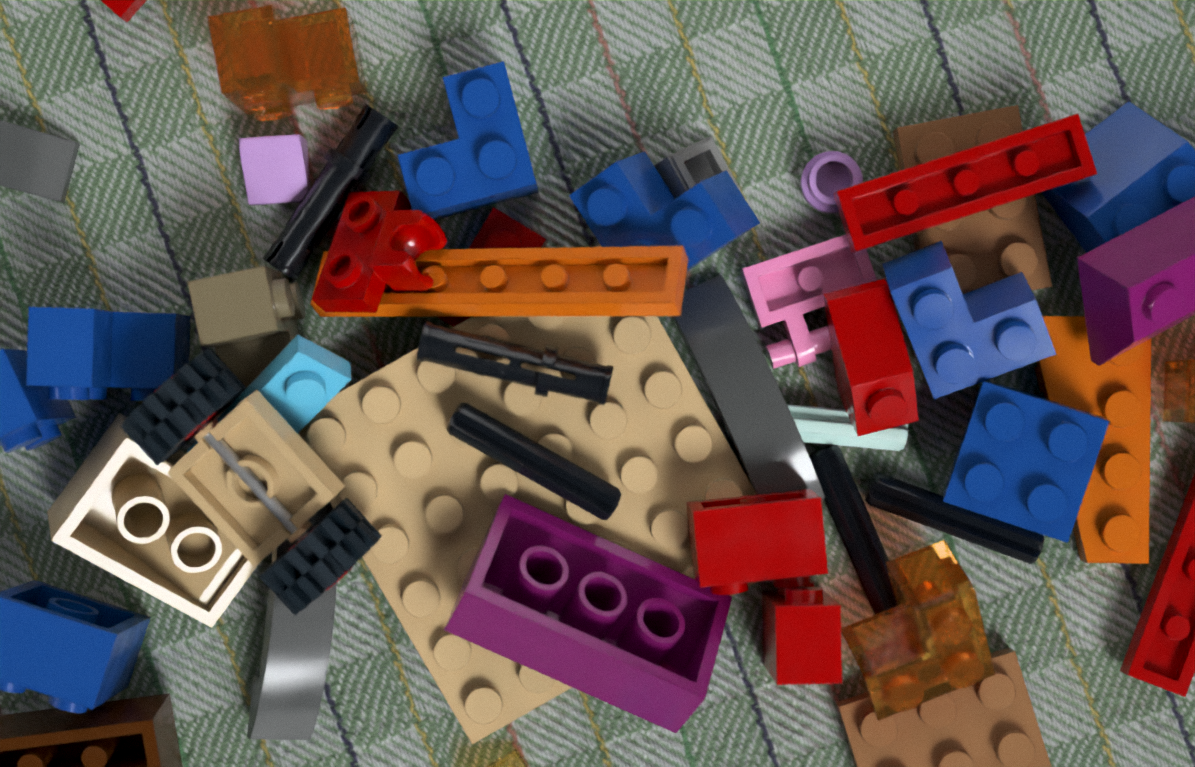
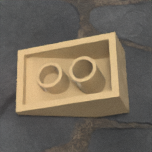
(147, 529)

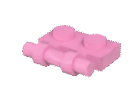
(796, 285)

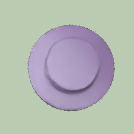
(825, 176)

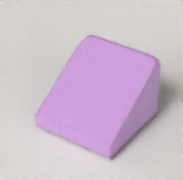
(275, 168)

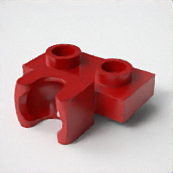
(373, 248)

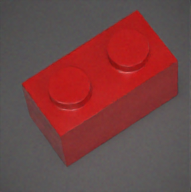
(757, 540)
(802, 636)

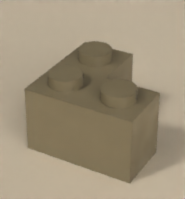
(247, 317)

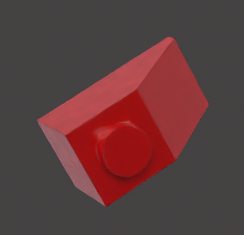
(870, 358)

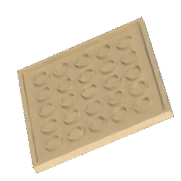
(439, 494)

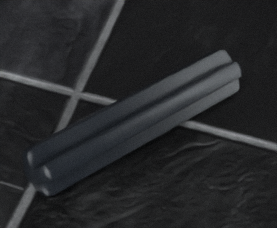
(534, 461)
(930, 510)
(854, 526)

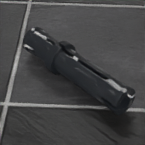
(323, 202)
(440, 345)

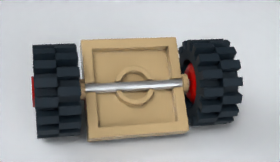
(253, 478)

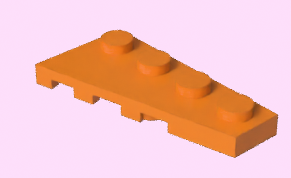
(1116, 504)

